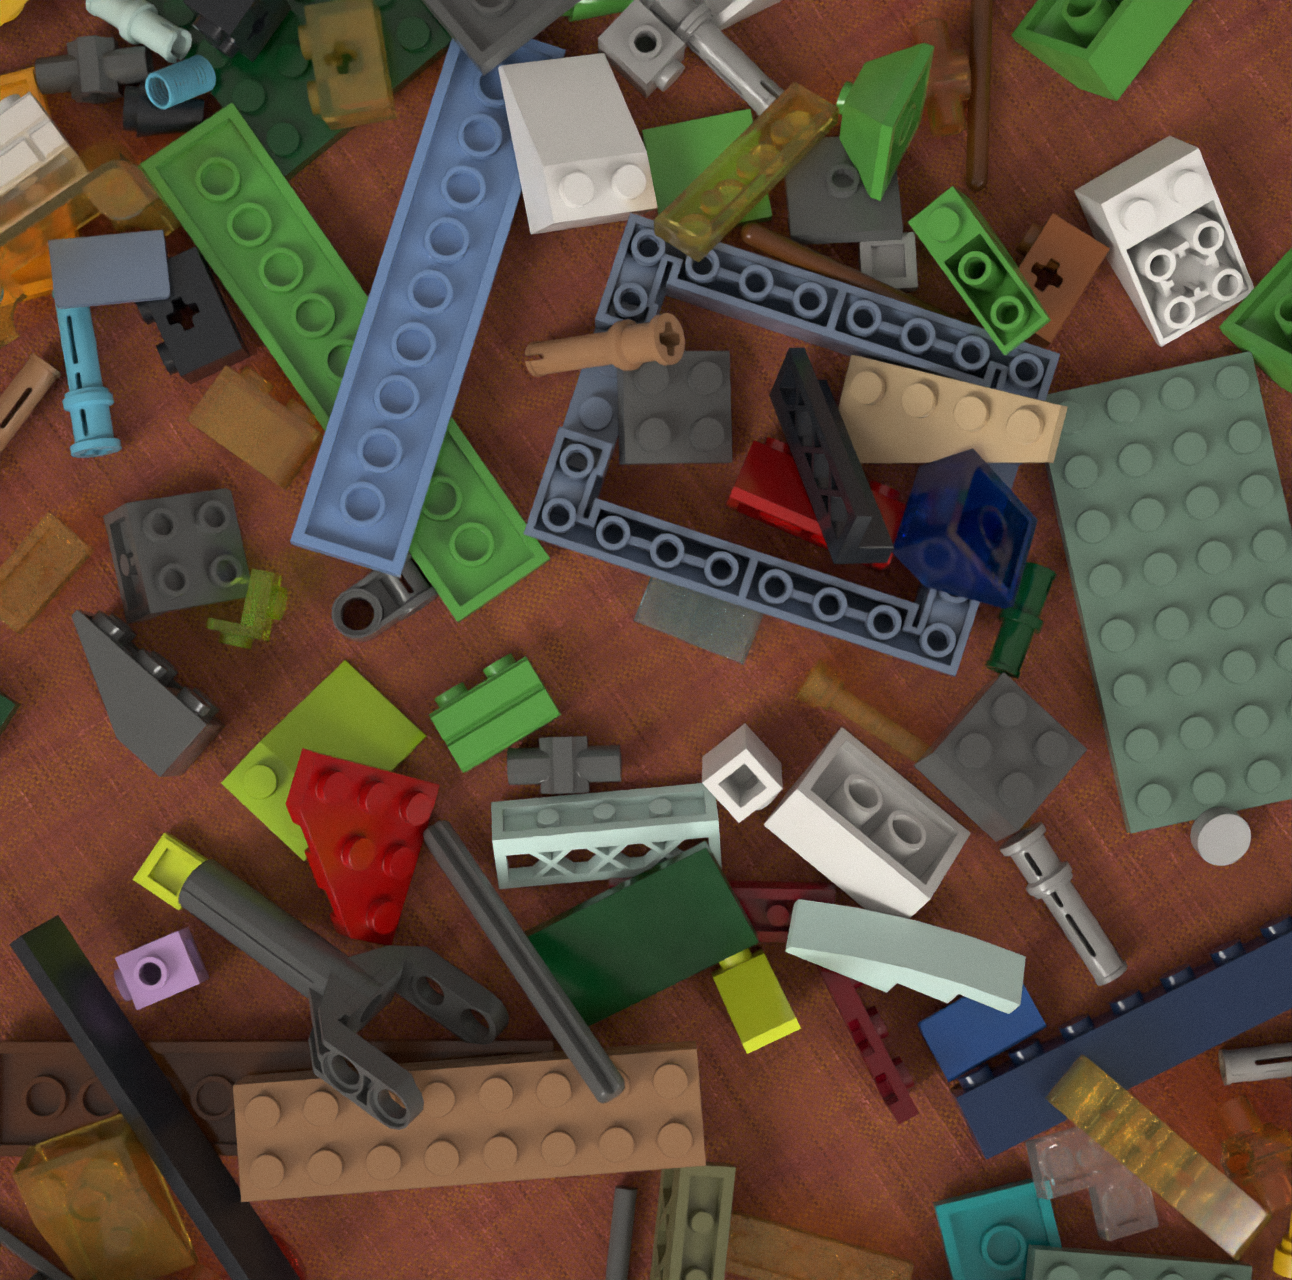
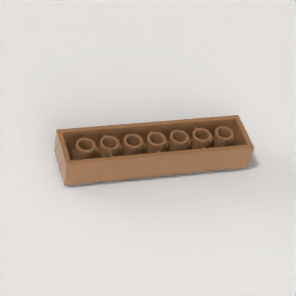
(476, 1126)

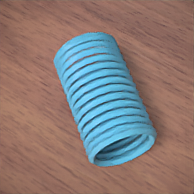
(174, 72)

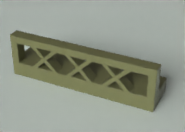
(693, 1222)

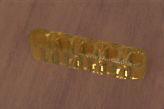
(1158, 1156)

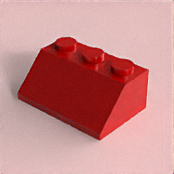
(774, 494)

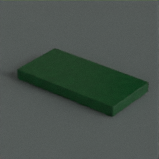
(644, 934)

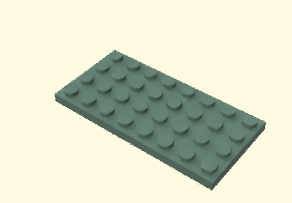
(1181, 585)

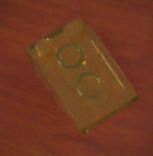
(104, 1204)

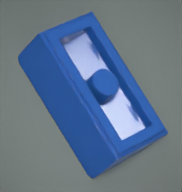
(973, 1033)

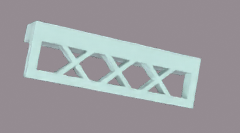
(602, 825)

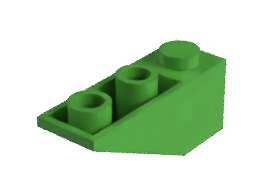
(980, 269)

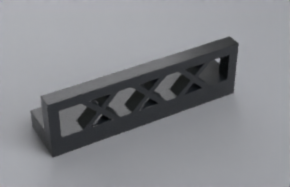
(828, 464)

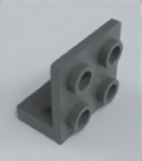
(177, 553)

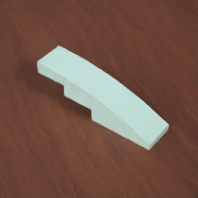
(904, 951)

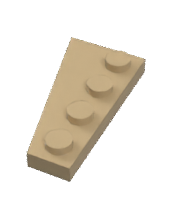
(924, 417)

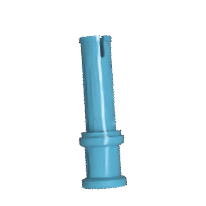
(86, 397)

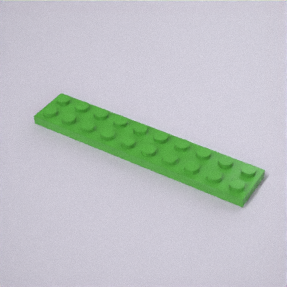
(308, 318)

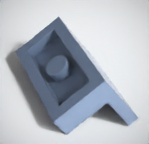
(109, 269)

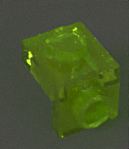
(263, 603)

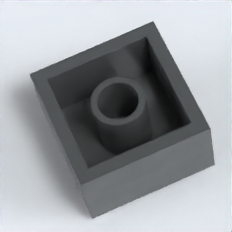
(1000, 757)

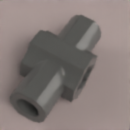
(94, 69)
(564, 765)

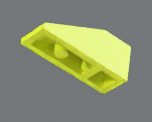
(754, 999)

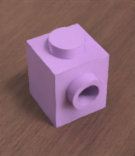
(160, 969)

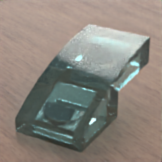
(699, 619)

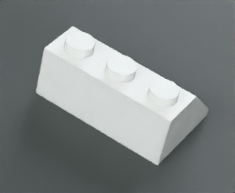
(868, 829)

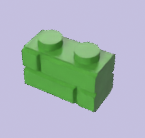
(493, 713)

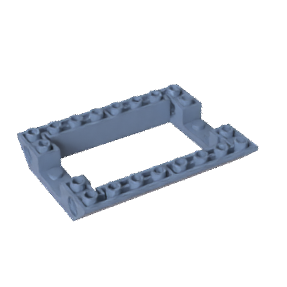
(811, 310)

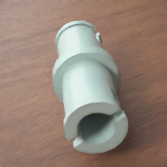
(141, 24)

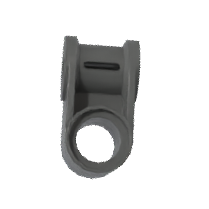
(388, 599)

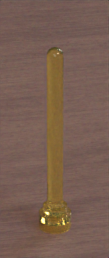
(825, 689)

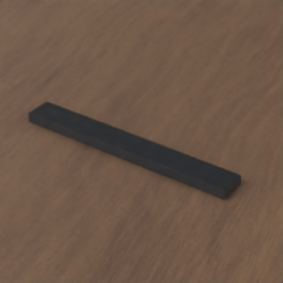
(150, 1104)

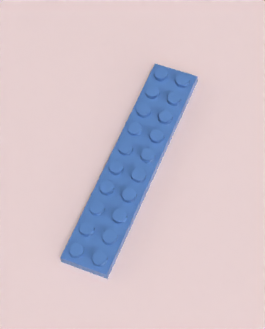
(418, 323)

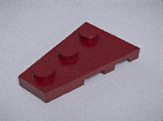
(867, 1033)

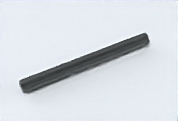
(524, 962)

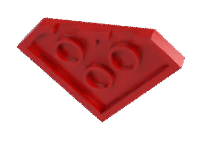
(360, 838)

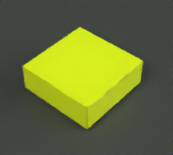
(168, 868)

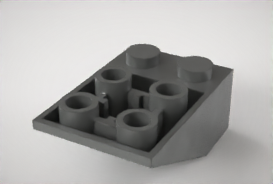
(146, 706)

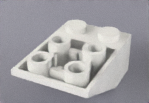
(1167, 237)

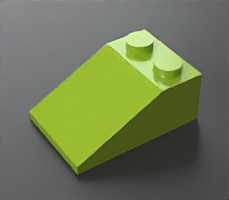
(338, 718)

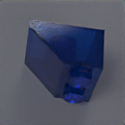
(965, 531)

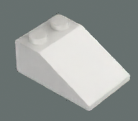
(575, 144)

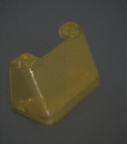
(94, 182)

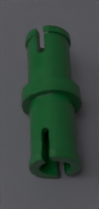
(1021, 621)

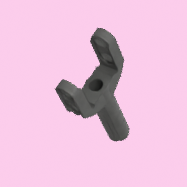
(345, 989)

